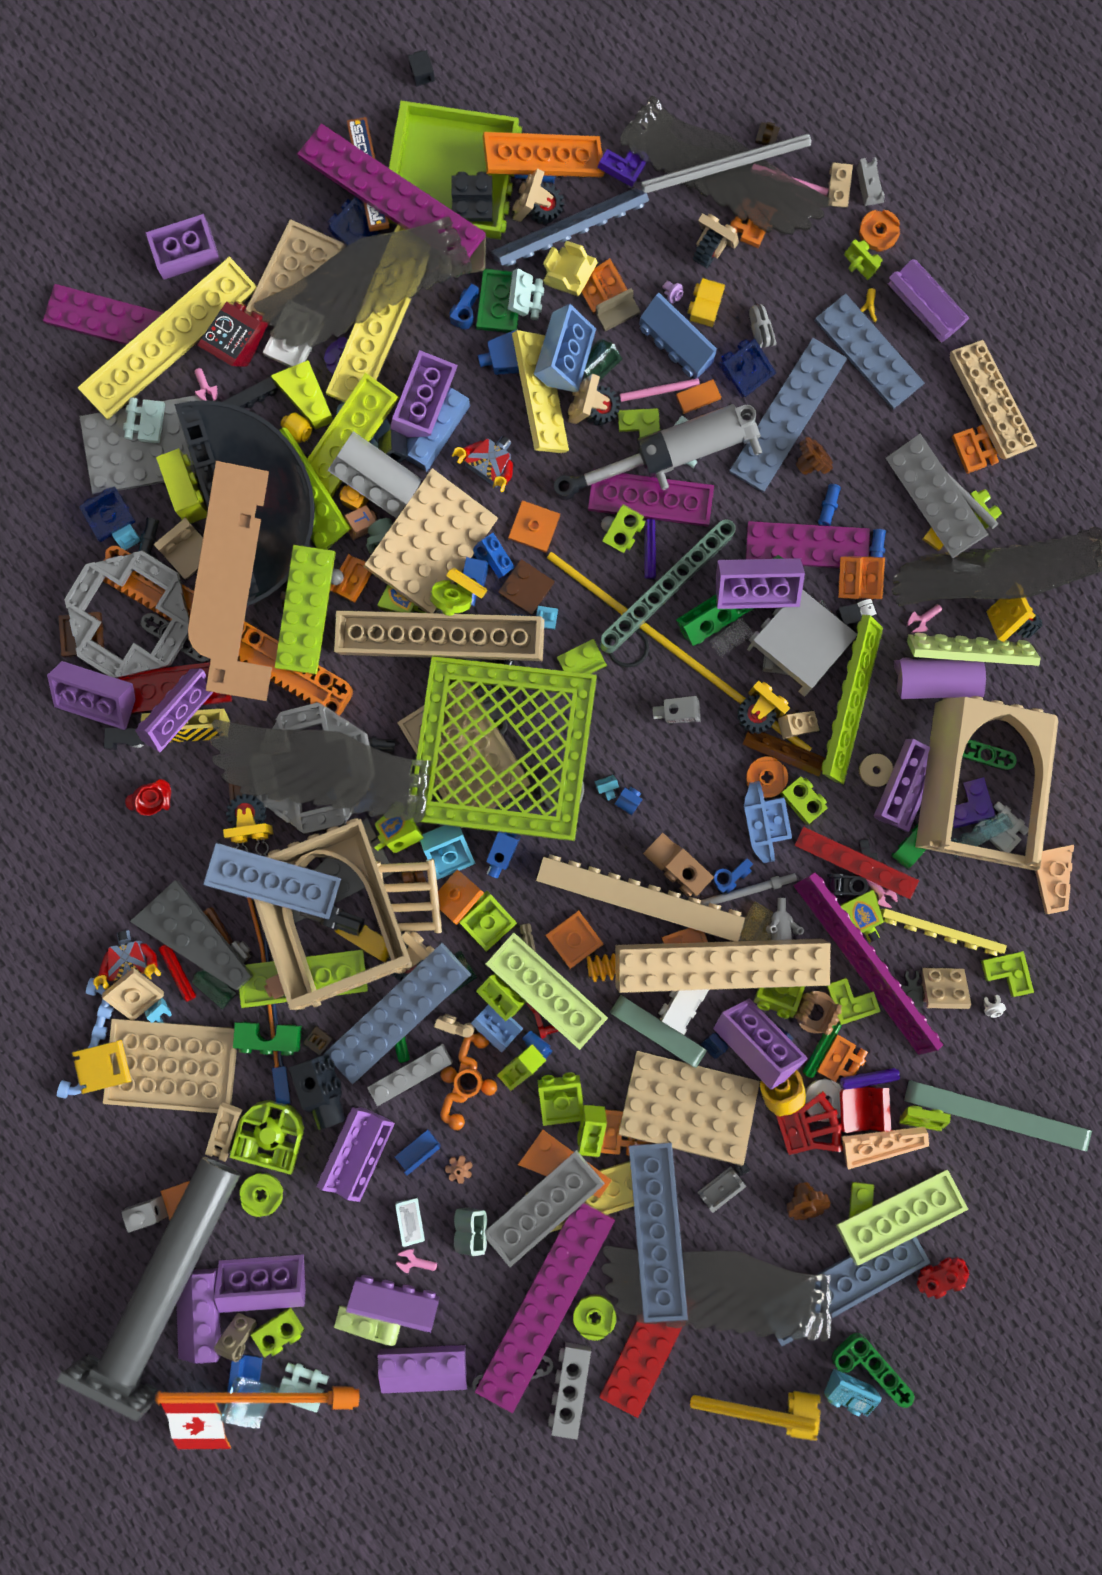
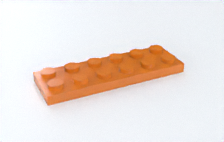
(550, 153)

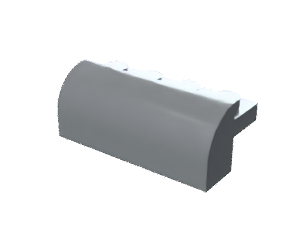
(374, 474)

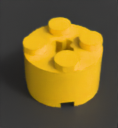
(786, 1097)
(803, 1405)

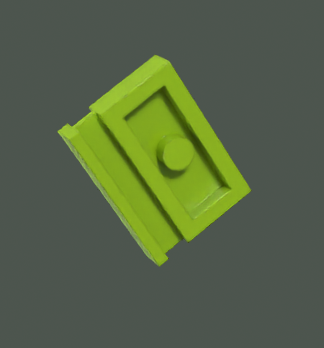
(582, 659)
(918, 1117)

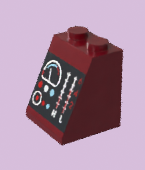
(234, 334)

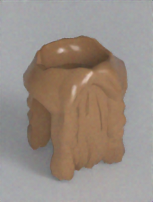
(829, 1017)

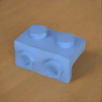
(495, 1029)

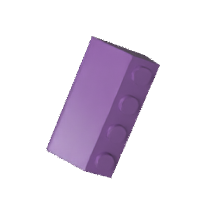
(423, 396)
(759, 583)
(91, 694)
(174, 710)
(759, 1043)
(260, 1283)
(393, 1303)
(198, 1318)
(422, 1369)

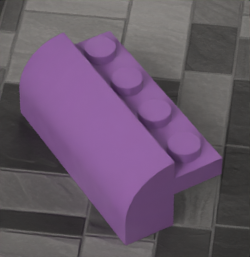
(928, 300)
(939, 678)
(905, 786)
(356, 1154)

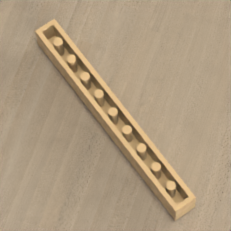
(641, 899)

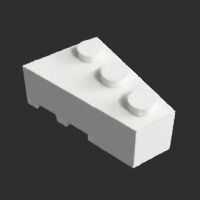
(681, 1008)

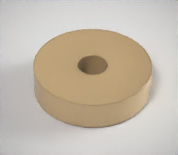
(866, 770)

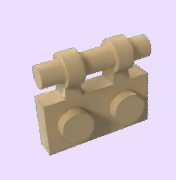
(449, 1024)

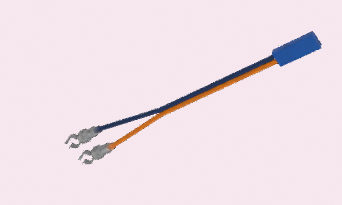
(279, 1073)

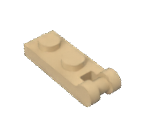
(223, 1131)

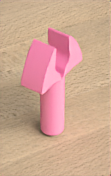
(204, 386)
(923, 618)
(881, 892)
(417, 1262)

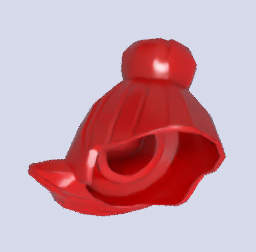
(150, 798)

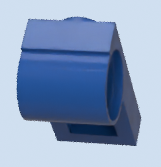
(467, 298)
(493, 552)
(629, 800)
(741, 871)

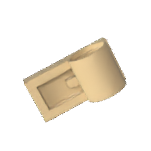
(840, 184)
(798, 724)

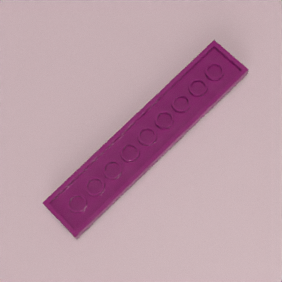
(381, 186)
(868, 965)
(544, 1306)

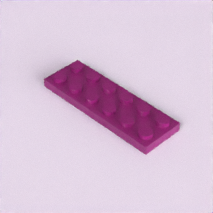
(97, 315)
(680, 503)
(812, 543)

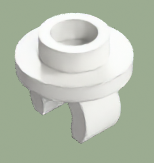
(994, 1010)

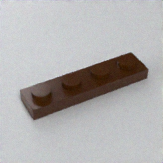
(785, 752)

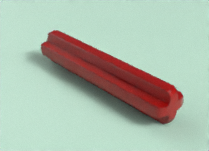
(177, 973)

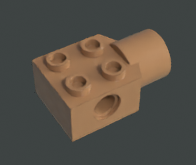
(674, 860)

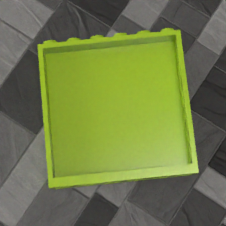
(441, 141)

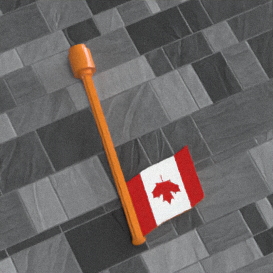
(197, 1419)

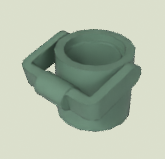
(377, 532)

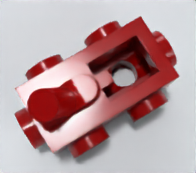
(946, 1276)

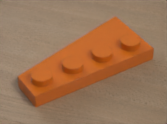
(548, 1154)

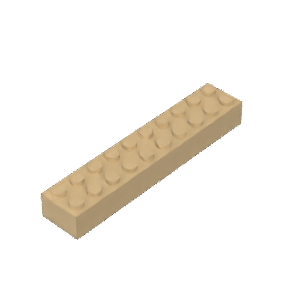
(439, 635)
(722, 965)

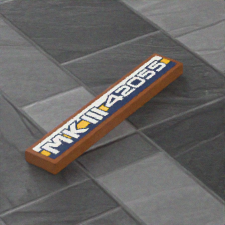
(361, 138)

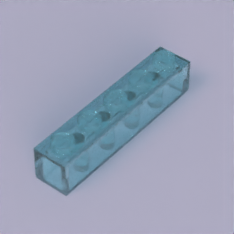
(984, 833)

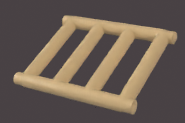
(430, 886)

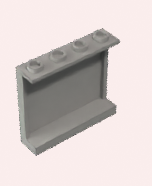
(803, 640)

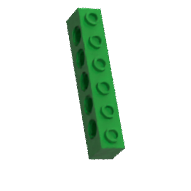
(708, 612)

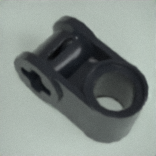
(844, 884)

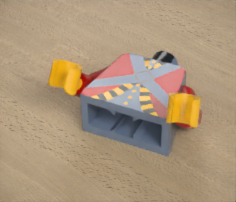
(488, 460)
(125, 957)

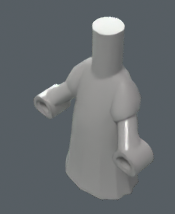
(782, 923)

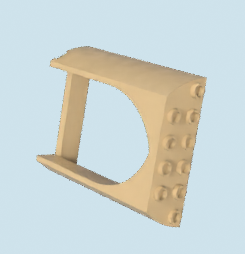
(951, 729)
(353, 848)

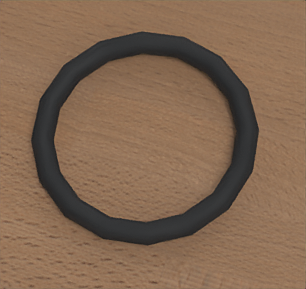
(637, 662)

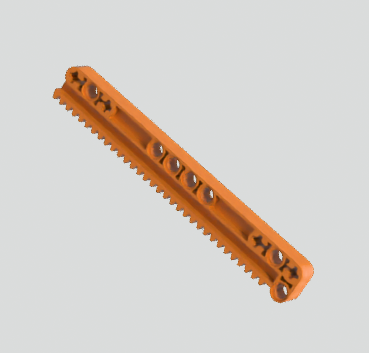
(260, 653)

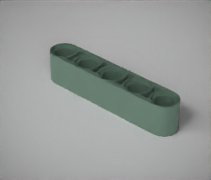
(658, 1031)

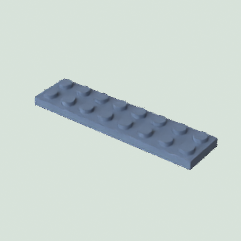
(564, 228)
(789, 414)
(398, 1013)
(658, 1232)
(856, 1283)

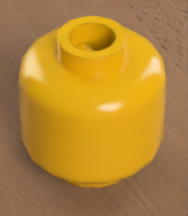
(297, 426)

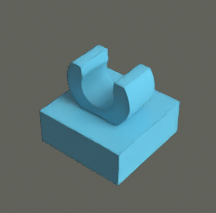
(126, 537)
(548, 615)
(607, 785)
(157, 1010)

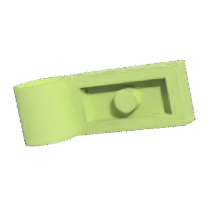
(367, 1327)

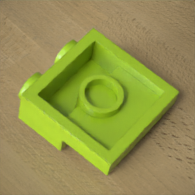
(487, 921)
(780, 999)
(560, 1099)

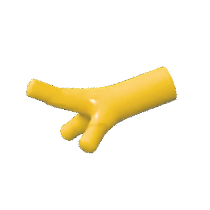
(870, 303)

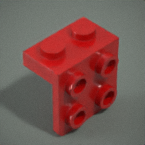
(865, 1109)

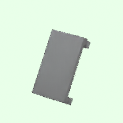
(870, 182)
(721, 1189)

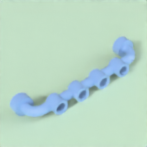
(98, 1033)

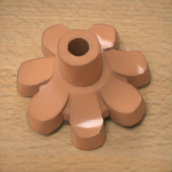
(458, 1165)

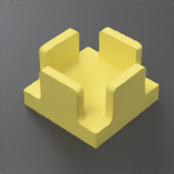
(568, 268)

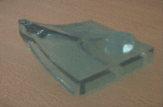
(247, 1414)

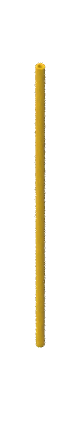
(663, 641)

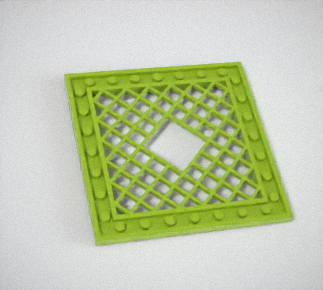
(501, 676)

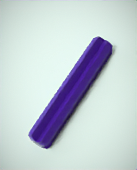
(649, 549)
(869, 1079)

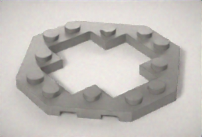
(85, 625)
(287, 809)

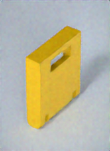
(96, 1068)

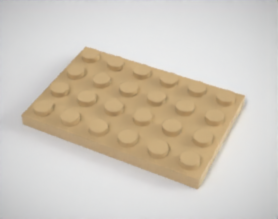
(429, 539)
(491, 746)
(173, 1066)
(689, 1107)

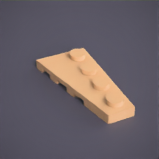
(881, 1145)

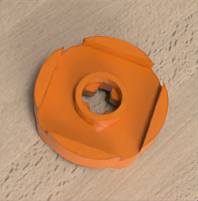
(880, 219)
(774, 769)

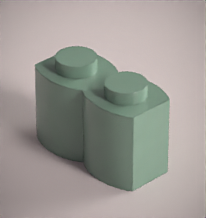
(470, 1230)

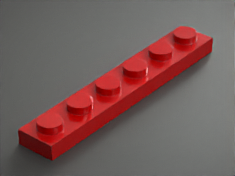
(857, 863)

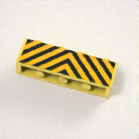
(198, 726)

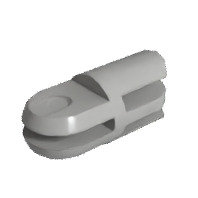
(761, 326)

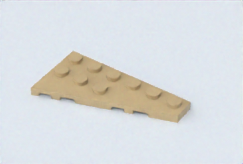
(295, 257)

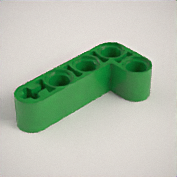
(878, 1370)

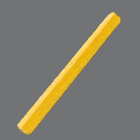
(754, 1413)

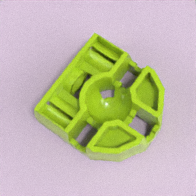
(247, 1142)

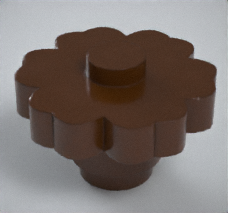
(813, 457)
(807, 1202)

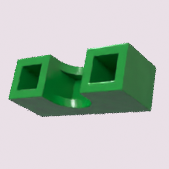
(248, 1037)

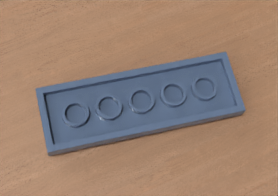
(869, 351)
(272, 881)

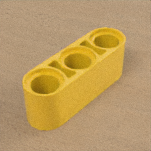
(369, 941)

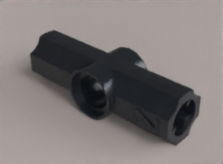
(340, 920)

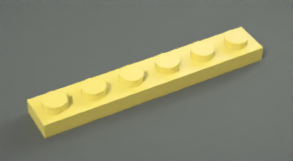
(951, 935)

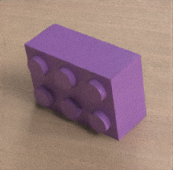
(183, 246)

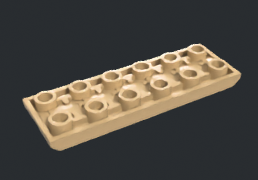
(992, 400)

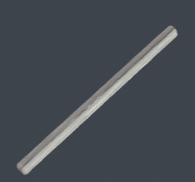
(726, 163)

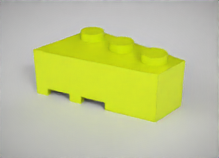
(304, 392)
(182, 485)

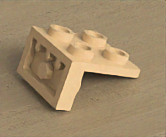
(182, 548)

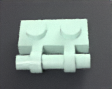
(521, 292)
(150, 421)
(294, 1386)

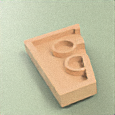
(1054, 878)

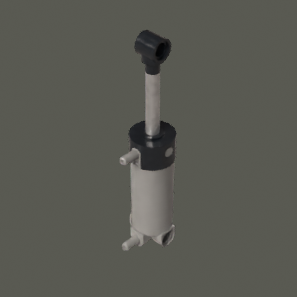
(676, 446)

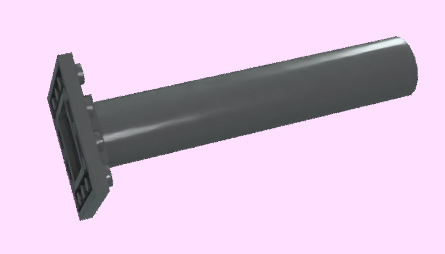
(116, 1375)

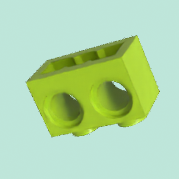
(619, 526)
(799, 804)
(501, 997)
(521, 1067)
(591, 1130)
(275, 1328)

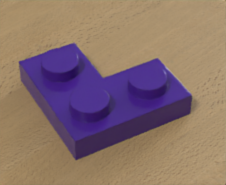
(623, 169)
(979, 805)

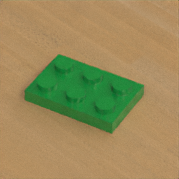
(494, 302)

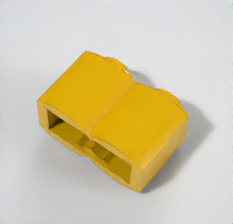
(707, 302)

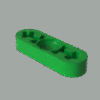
(1002, 753)

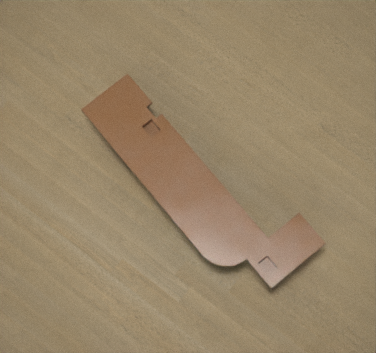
(225, 581)

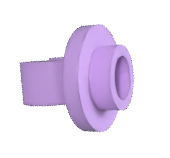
(673, 292)

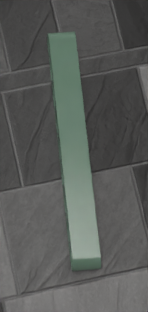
(672, 577)
(998, 1115)

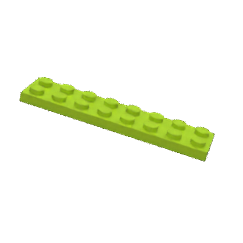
(853, 699)

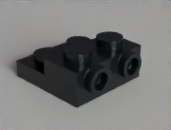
(472, 196)

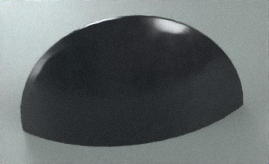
(243, 438)

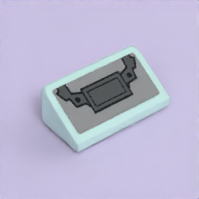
(409, 1222)

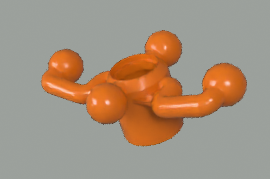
(459, 1094)

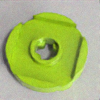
(450, 597)
(249, 1199)
(603, 1326)

